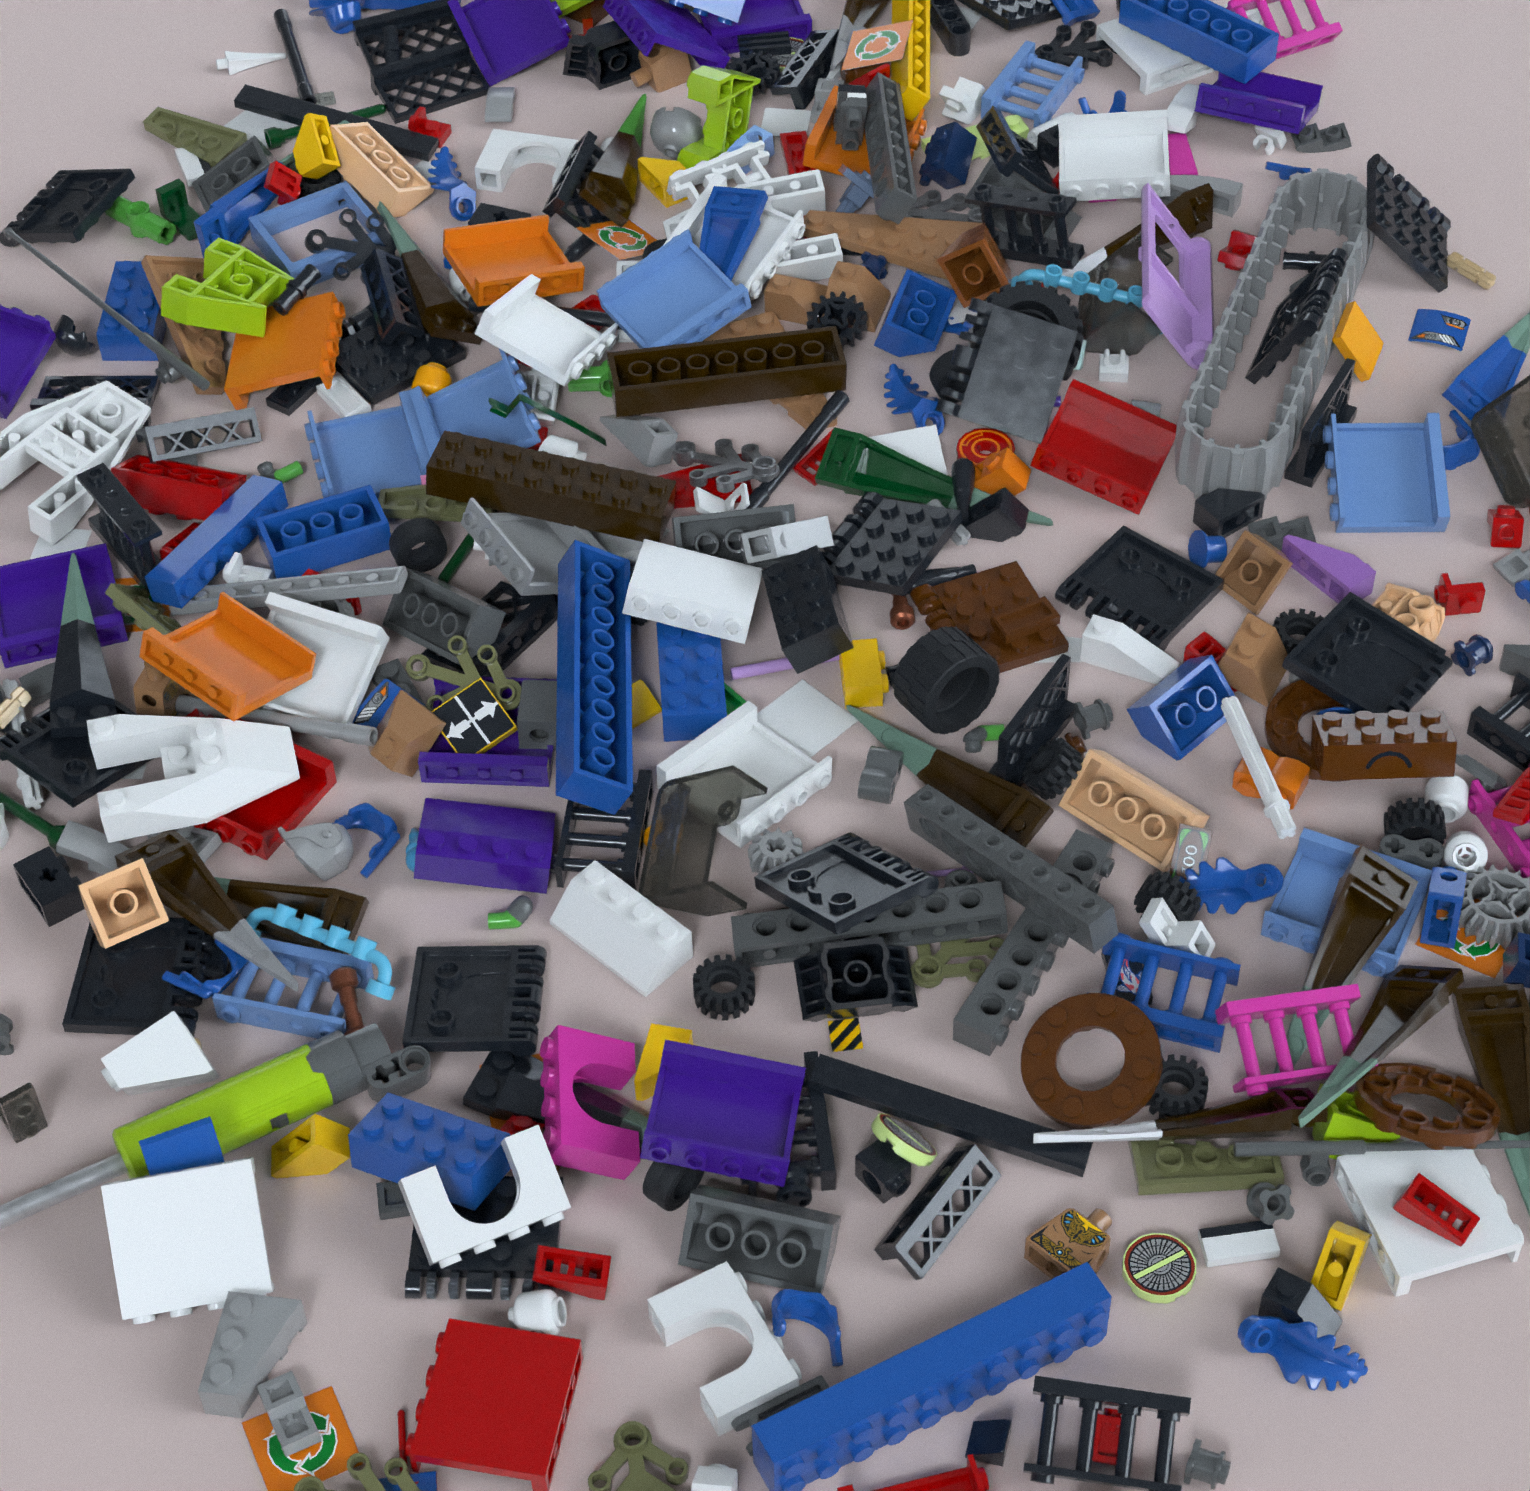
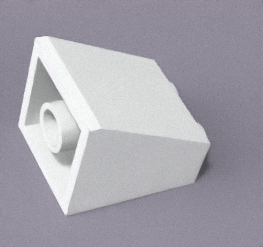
(158, 1060)

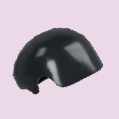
(69, 341)

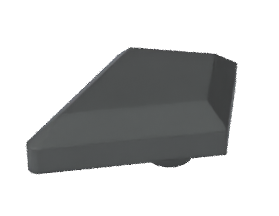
(1487, 777)

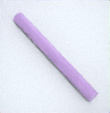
(765, 668)

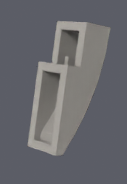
(1225, 197)

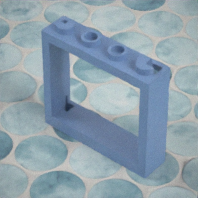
(304, 210)

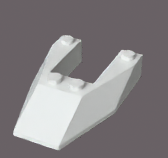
(808, 257)
(70, 438)
(206, 767)

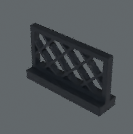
(408, 20)
(423, 69)
(1014, 152)
(570, 179)
(75, 383)
(1310, 457)
(518, 635)
(1037, 721)

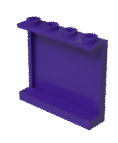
(760, 17)
(667, 25)
(510, 33)
(1262, 101)
(22, 349)
(34, 602)
(498, 766)
(723, 1113)

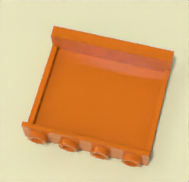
(827, 156)
(503, 253)
(291, 351)
(230, 658)

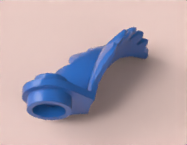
(448, 180)
(911, 401)
(1232, 885)
(1301, 1352)

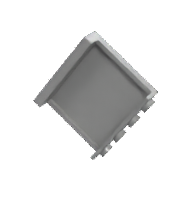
(524, 546)

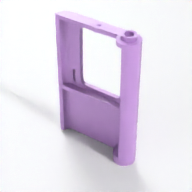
(1182, 308)

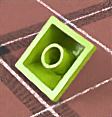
(1348, 1123)

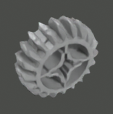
(1501, 898)

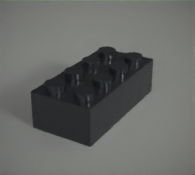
(807, 609)

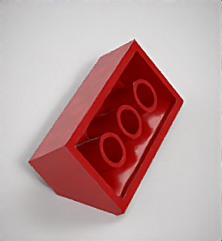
(176, 486)

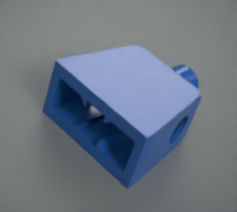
(1446, 894)

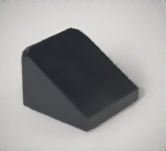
(989, 1441)

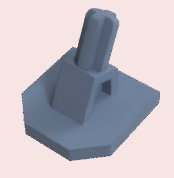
(856, 192)

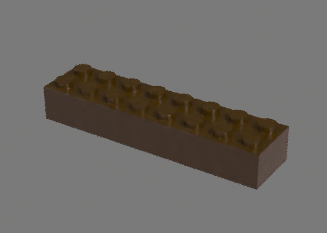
(726, 371)
(550, 487)

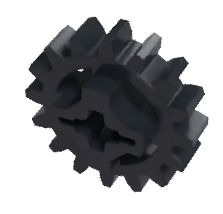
(758, 66)
(842, 311)

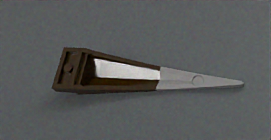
(855, 17)
(195, 895)

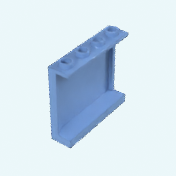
(673, 296)
(466, 408)
(368, 449)
(1387, 476)
(1309, 890)

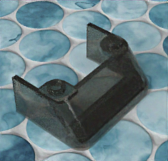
(1114, 323)
(1504, 439)
(684, 840)

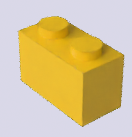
(862, 675)

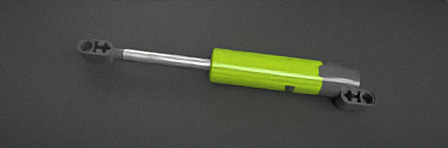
(251, 1106)

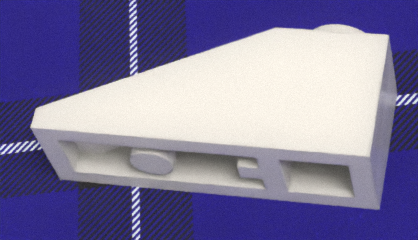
(1124, 651)

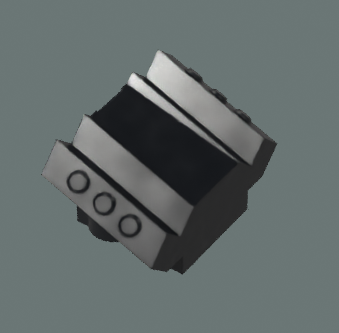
(602, 56)
(854, 980)

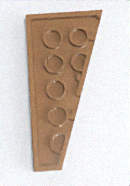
(911, 244)
(197, 346)
(800, 408)

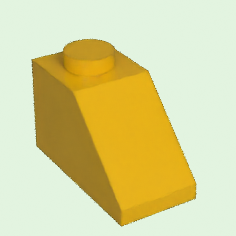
(315, 148)
(655, 175)
(650, 1060)
(310, 1149)
(1340, 1262)

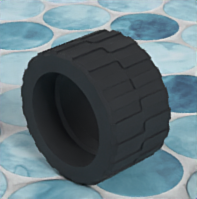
(946, 680)

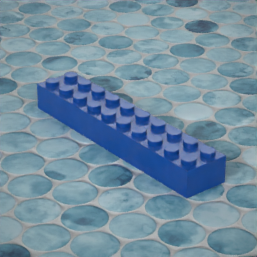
(593, 679)
(931, 1380)

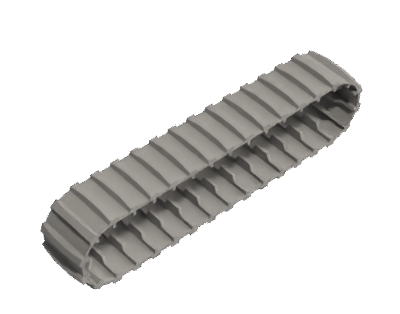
(1304, 201)

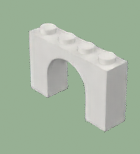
(511, 149)
(537, 1199)
(722, 1300)

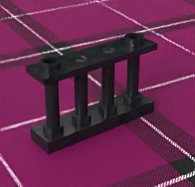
(1028, 248)
(121, 523)
(1499, 736)
(630, 843)
(815, 1135)
(1091, 1399)

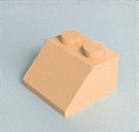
(122, 903)

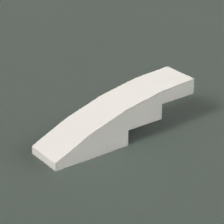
(1181, 111)

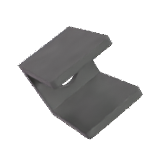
(537, 714)

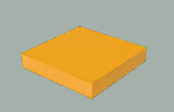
(1358, 340)

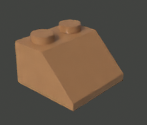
(1254, 659)

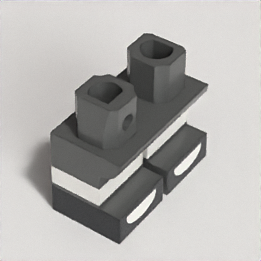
(850, 116)

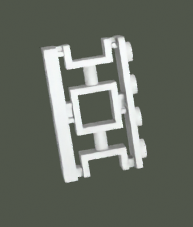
(728, 164)

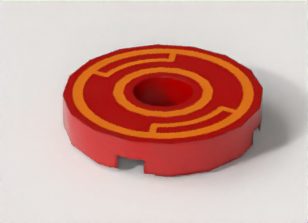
(980, 440)

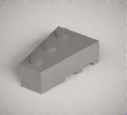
(245, 1349)

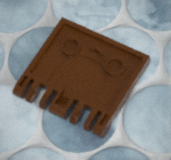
(977, 597)

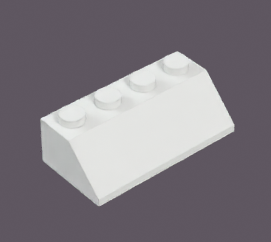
(622, 929)

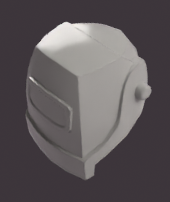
(320, 848)

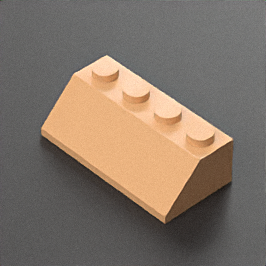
(378, 169)
(1129, 808)

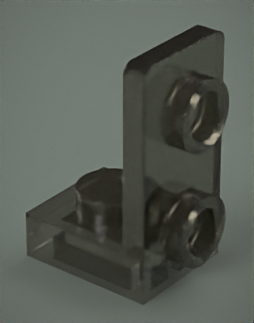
(22, 1113)

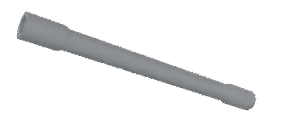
(348, 732)

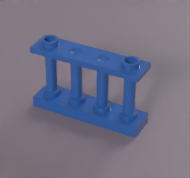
(1171, 1023)

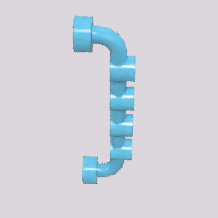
(1080, 284)
(334, 937)

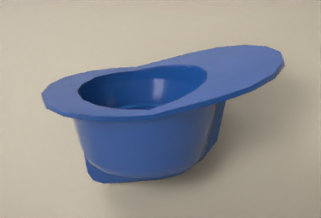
(341, 14)

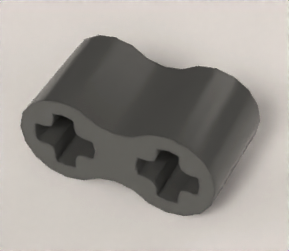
(880, 775)
(1422, 852)

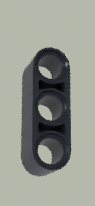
(950, 26)

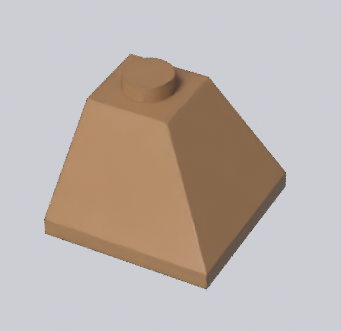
(860, 282)
(792, 297)
(1253, 571)
(405, 733)

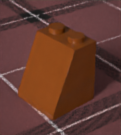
(975, 265)

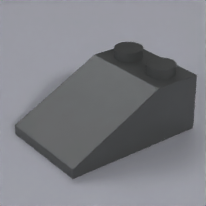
(233, 171)

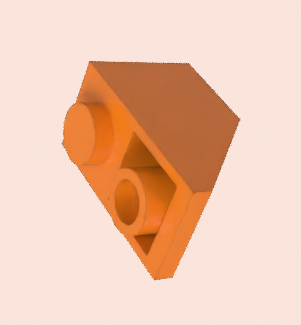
(1002, 471)

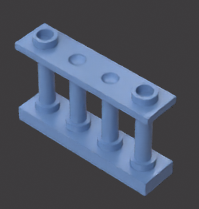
(1018, 72)
(302, 962)

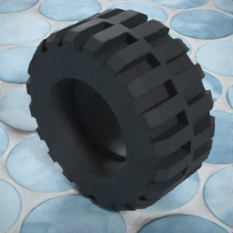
(1041, 304)

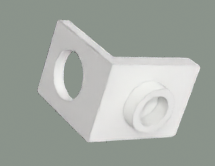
(709, 503)

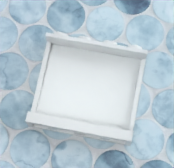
(1151, 60)
(1113, 155)
(766, 249)
(543, 333)
(693, 591)
(343, 665)
(760, 754)
(186, 1239)
(1406, 1249)

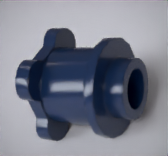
(875, 264)
(1472, 653)

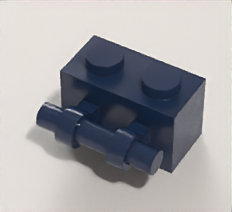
(948, 156)

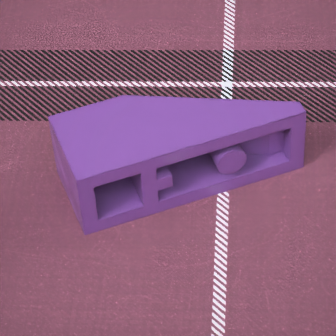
(1329, 568)

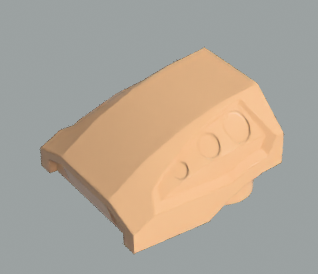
(1412, 610)

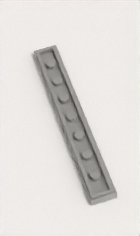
(301, 588)

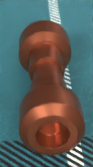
(901, 613)
(344, 982)

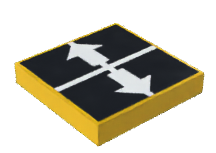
(474, 720)

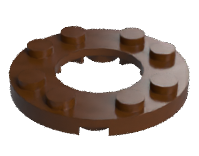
(1283, 718)
(1111, 1103)
(1476, 1107)

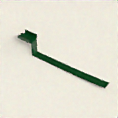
(503, 411)

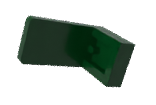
(175, 208)

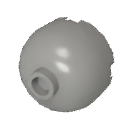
(674, 130)

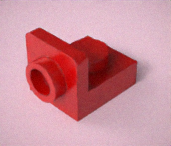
(420, 124)
(283, 182)
(1107, 1437)

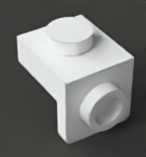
(236, 571)

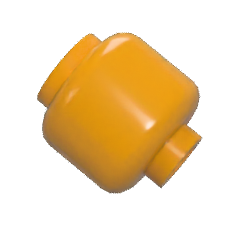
(431, 378)

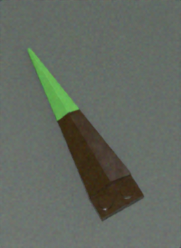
(614, 177)

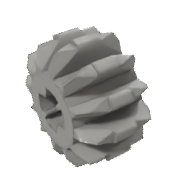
(773, 850)

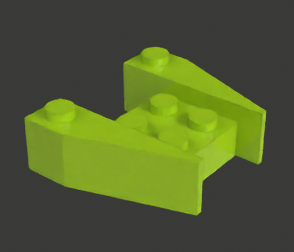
(728, 106)
(231, 297)

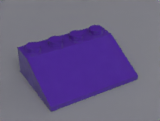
(484, 845)

